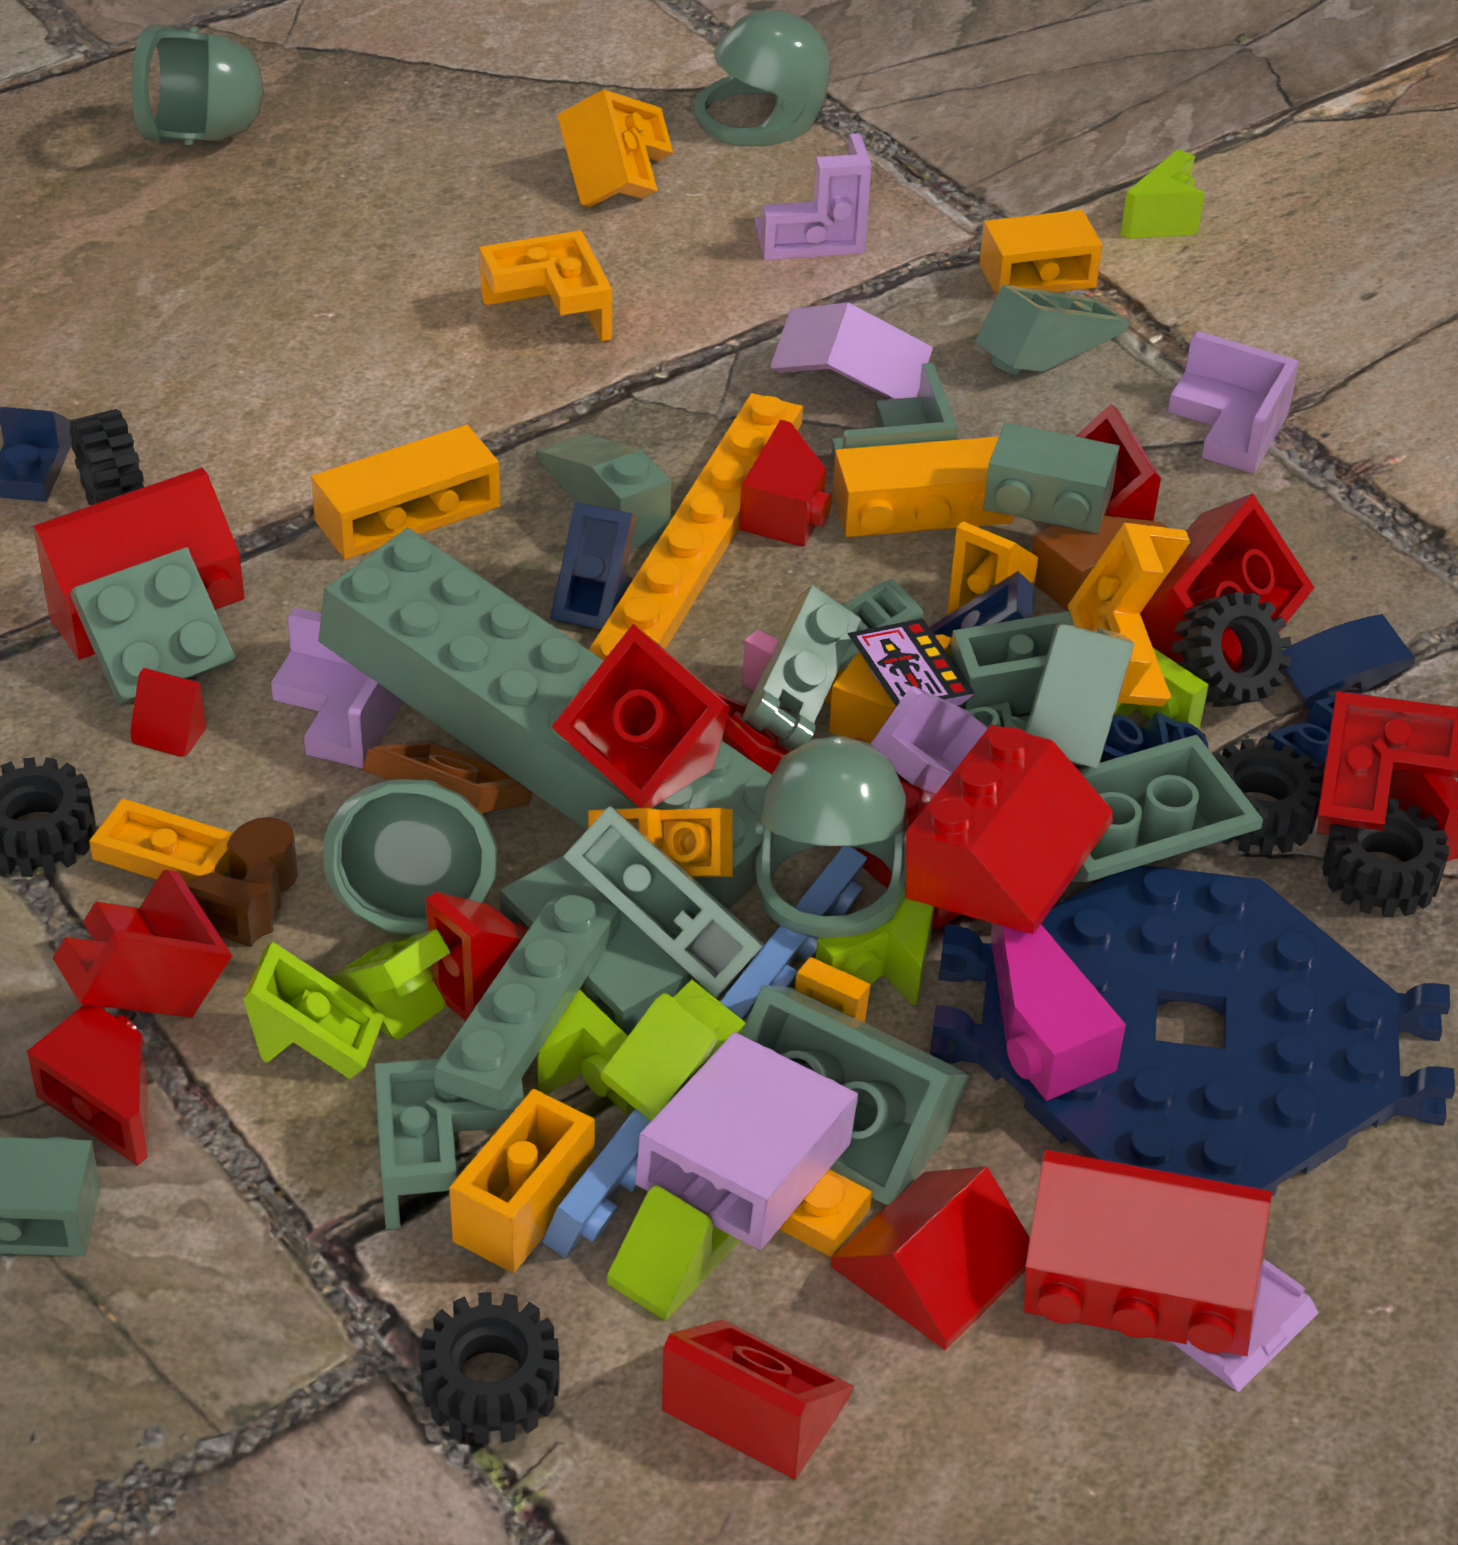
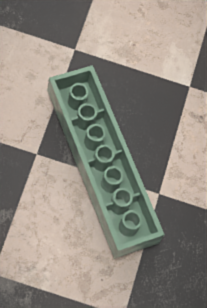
(500, 684)

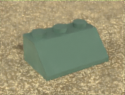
(1164, 806)
(902, 1091)

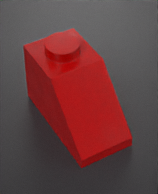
(785, 489)
(478, 945)
(96, 1078)

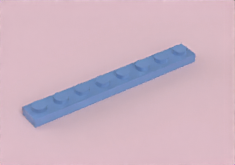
(588, 1205)

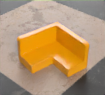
(611, 145)
(545, 266)
(1119, 591)

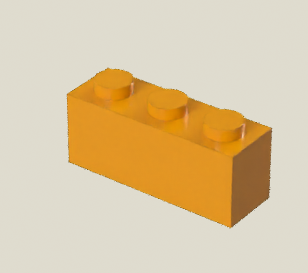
(913, 486)
(405, 487)

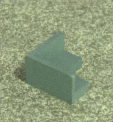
(907, 419)
(1079, 691)
(419, 1127)

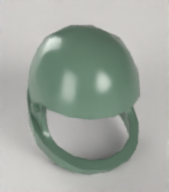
(771, 56)
(206, 86)
(833, 796)
(402, 845)

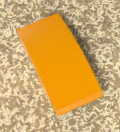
(693, 838)

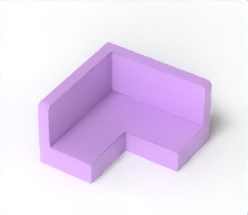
(833, 221)
(854, 346)
(1239, 394)
(350, 704)
(927, 738)

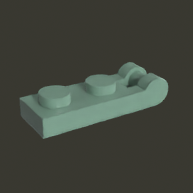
(802, 668)

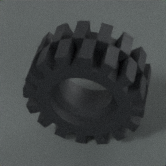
(105, 456)
(1259, 644)
(1283, 778)
(52, 837)
(1385, 882)
(489, 1404)

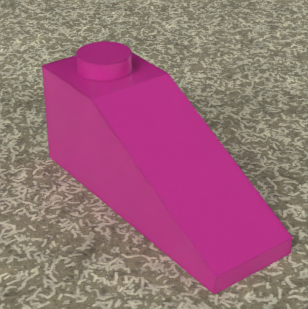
(1052, 1015)

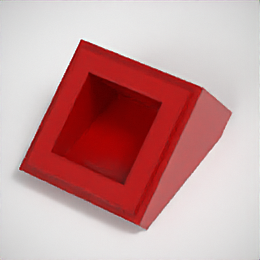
(167, 713)

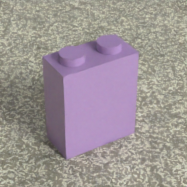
(747, 1138)

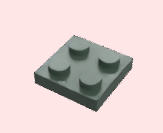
(152, 620)

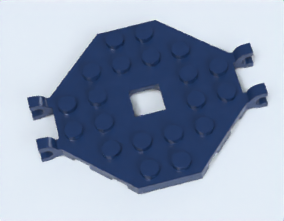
(1303, 1038)

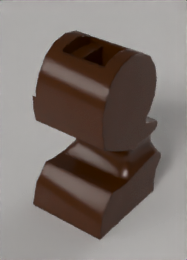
(260, 868)

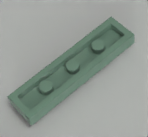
(527, 999)

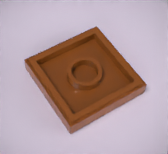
(476, 780)

